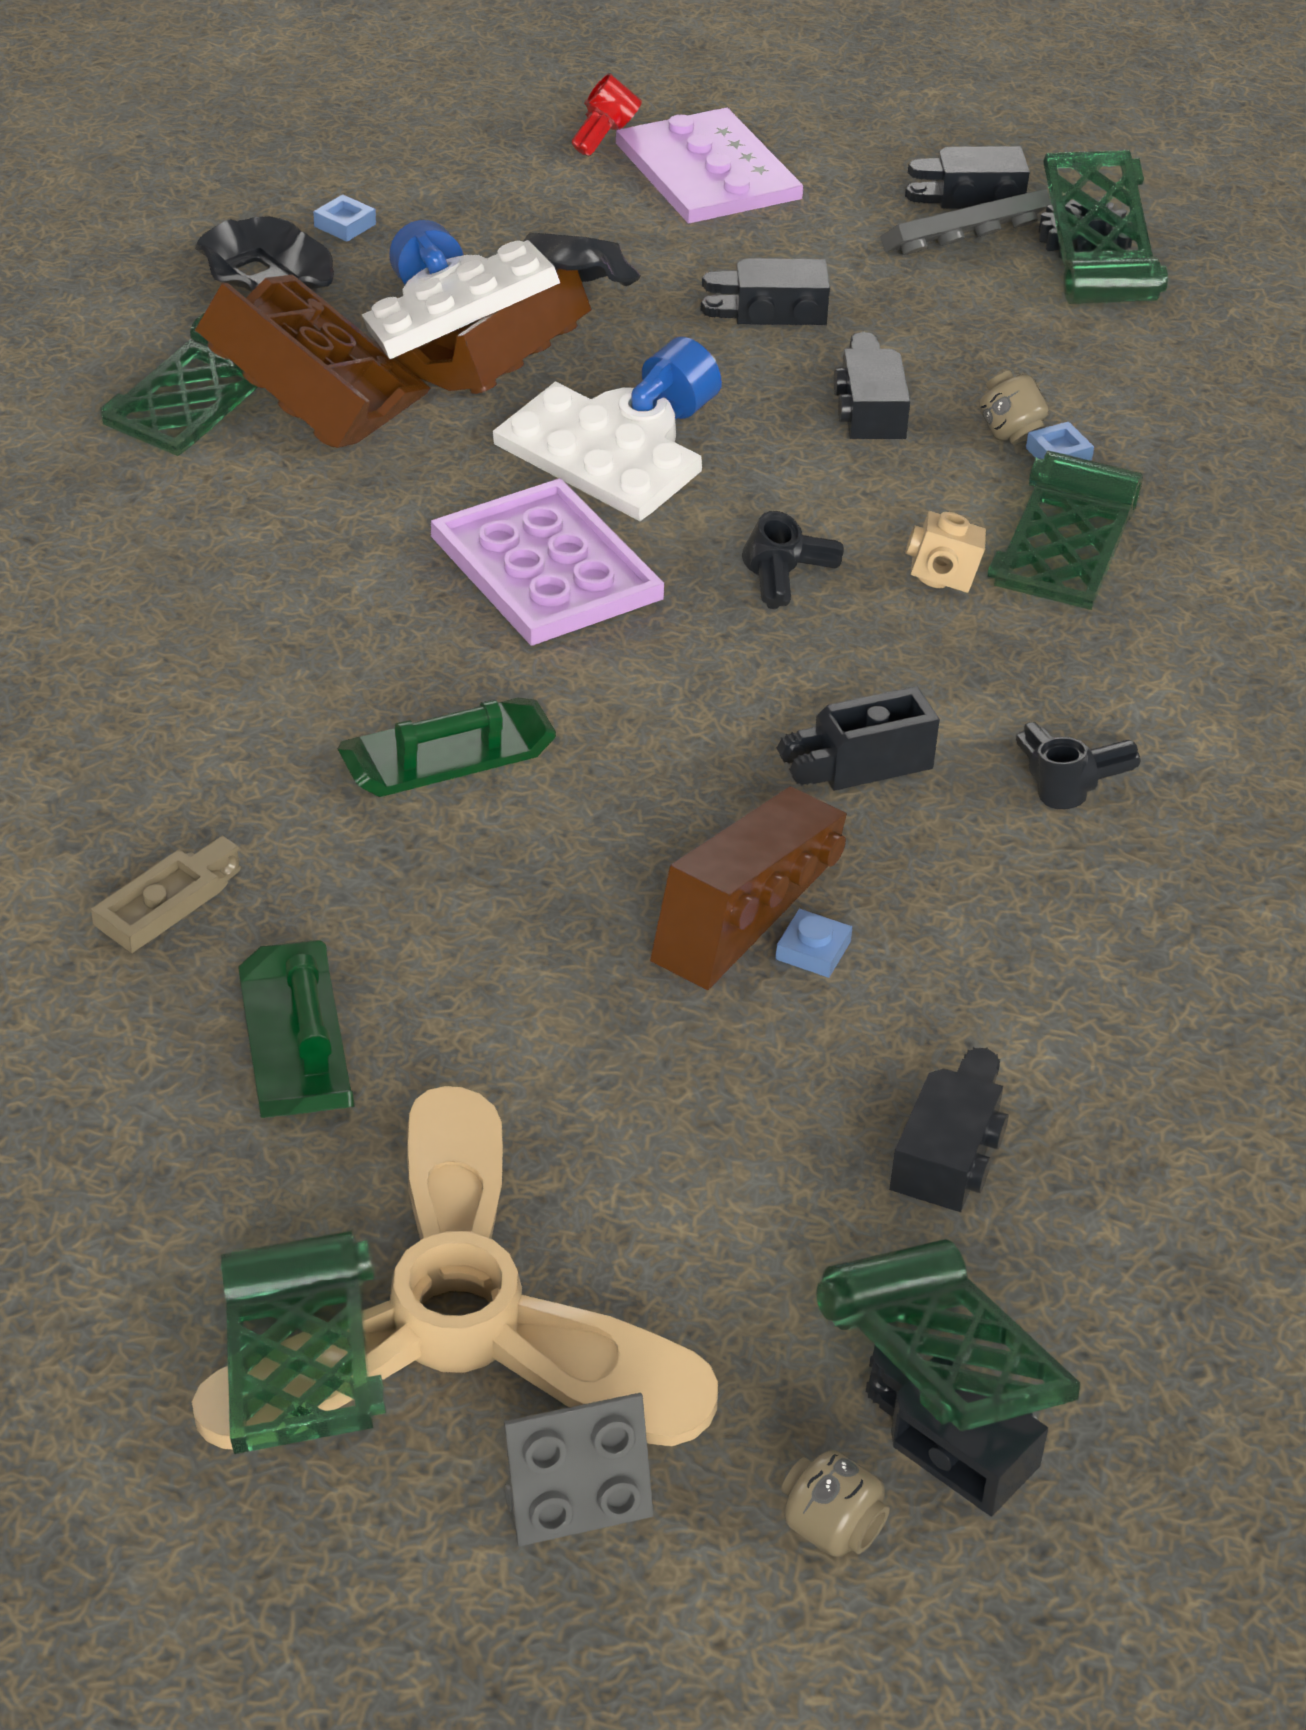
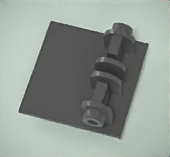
(578, 1469)

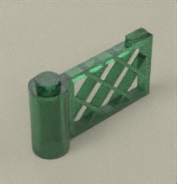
(1109, 271)
(169, 374)
(1083, 491)
(291, 1285)
(915, 1289)

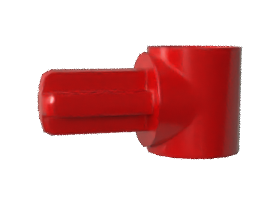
(609, 107)

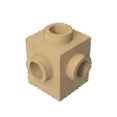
(946, 551)

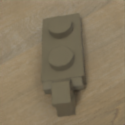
(166, 894)

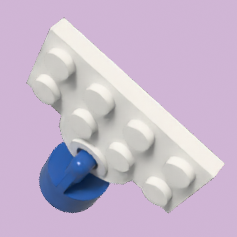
(450, 288)
(623, 439)

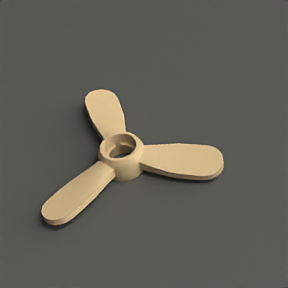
(557, 1347)

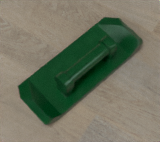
(448, 746)
(294, 1030)

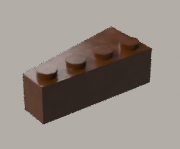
(742, 883)

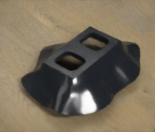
(269, 241)
(588, 255)

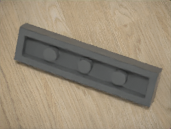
(951, 226)

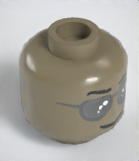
(1013, 407)
(834, 1503)

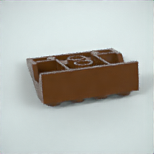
(500, 342)
(309, 359)

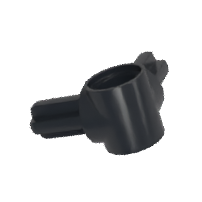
(777, 548)
(1068, 767)

